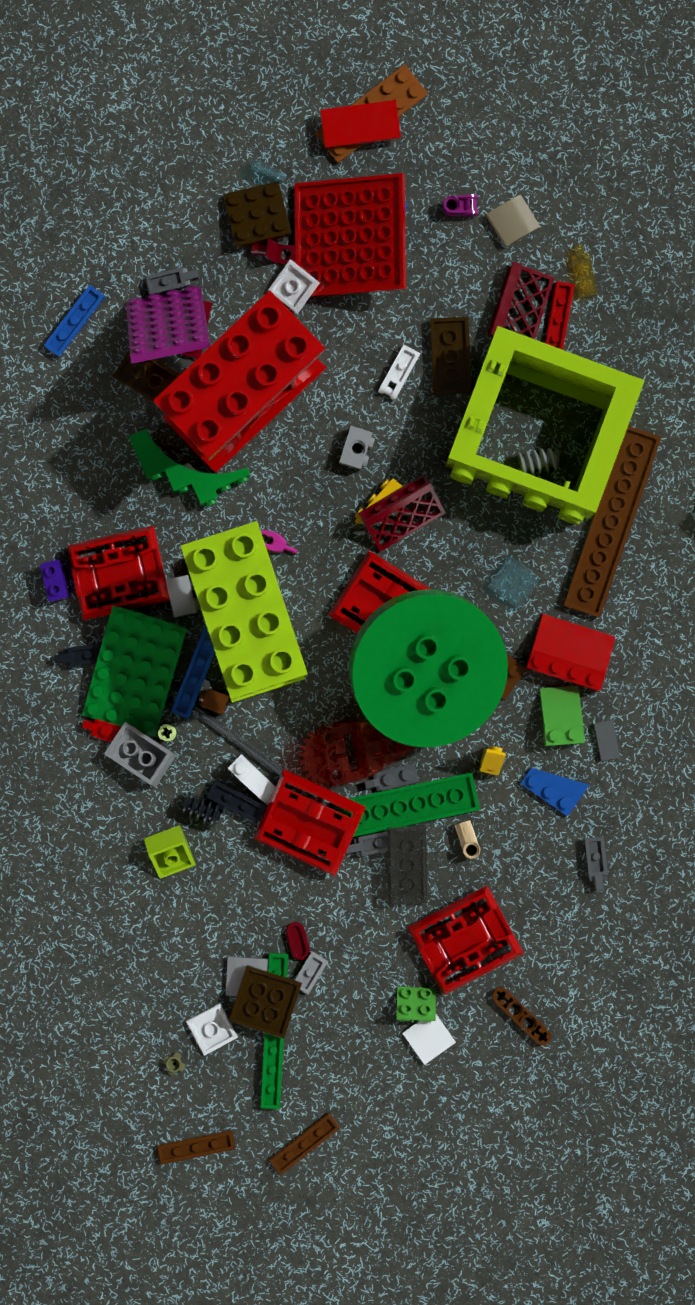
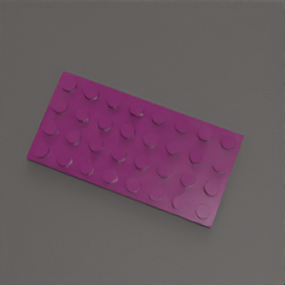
(167, 324)

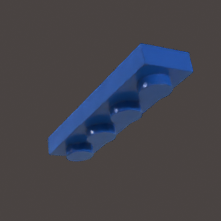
(74, 321)

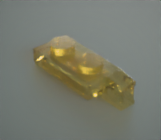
(583, 273)

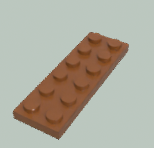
(398, 86)

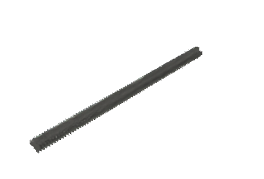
(233, 737)

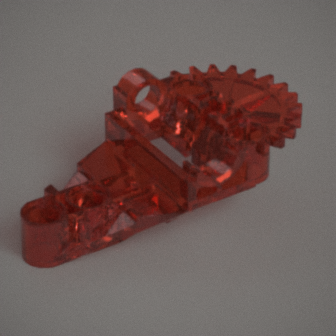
(370, 750)

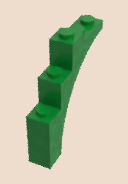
(206, 485)

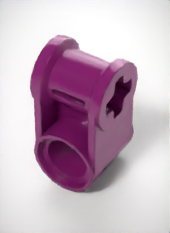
(462, 204)

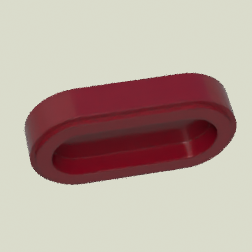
(297, 940)

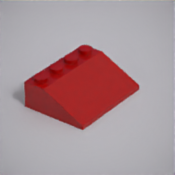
(570, 652)

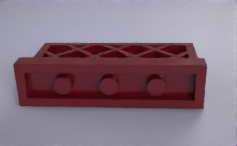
(507, 296)
(396, 503)

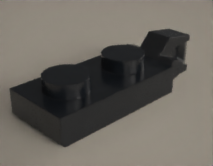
(79, 655)

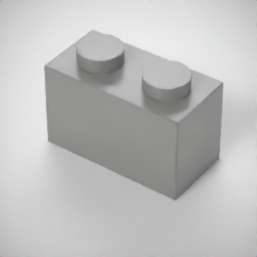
(181, 596)

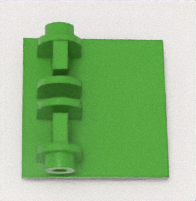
(416, 1004)

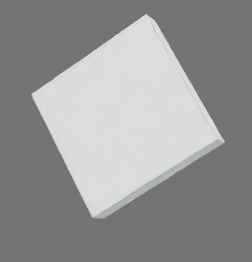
(293, 286)
(212, 1029)
(428, 1039)

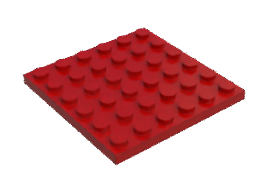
(352, 234)

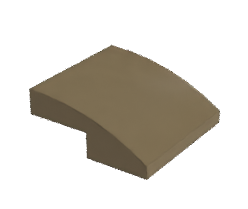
(512, 220)

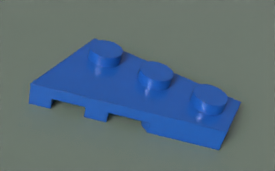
(554, 789)

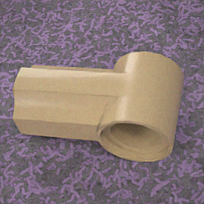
(467, 837)

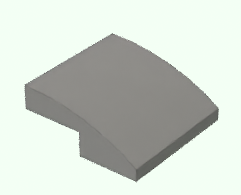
(236, 968)

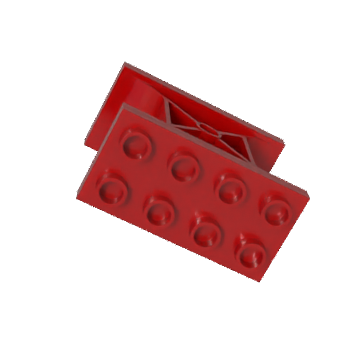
(242, 382)

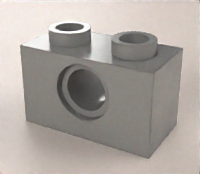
(354, 437)

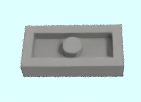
(311, 971)

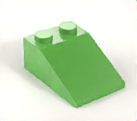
(561, 715)

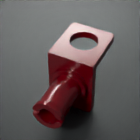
(273, 251)

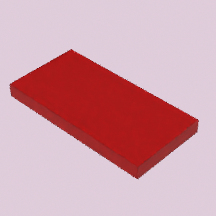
(360, 124)

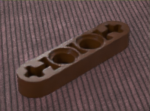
(519, 1018)

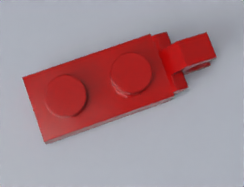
(102, 729)

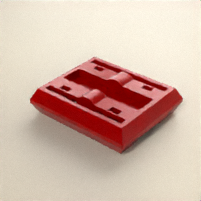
(118, 572)
(370, 593)
(309, 823)
(465, 940)

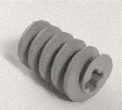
(539, 461)

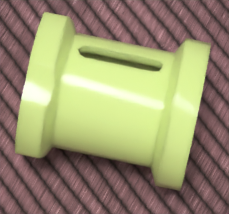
(162, 729)

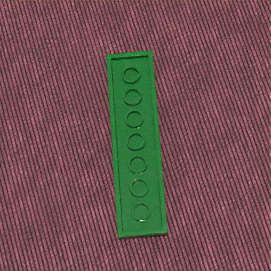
(415, 803)

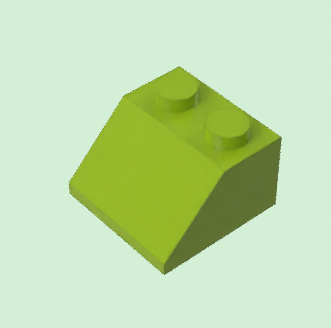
(169, 851)

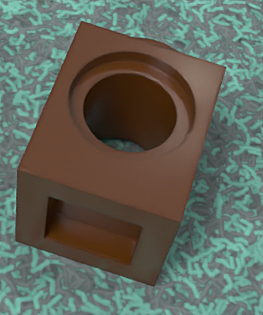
(214, 701)

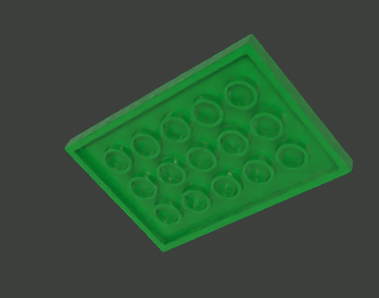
(134, 670)

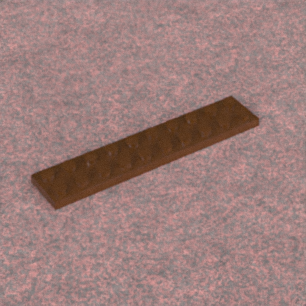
(612, 523)

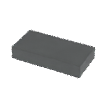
(606, 740)

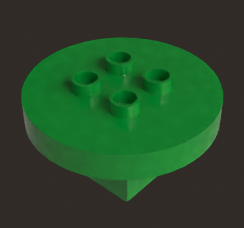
(428, 668)

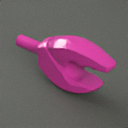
(278, 544)

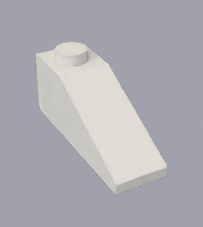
(252, 778)

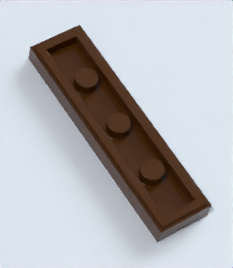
(304, 1143)
(196, 1147)

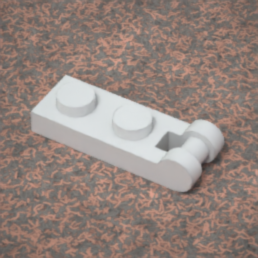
(399, 371)

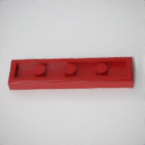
(559, 314)

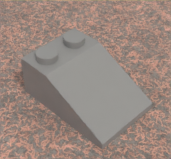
(140, 754)

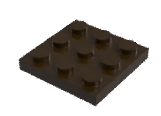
(257, 214)
(265, 1001)

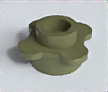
(171, 1068)

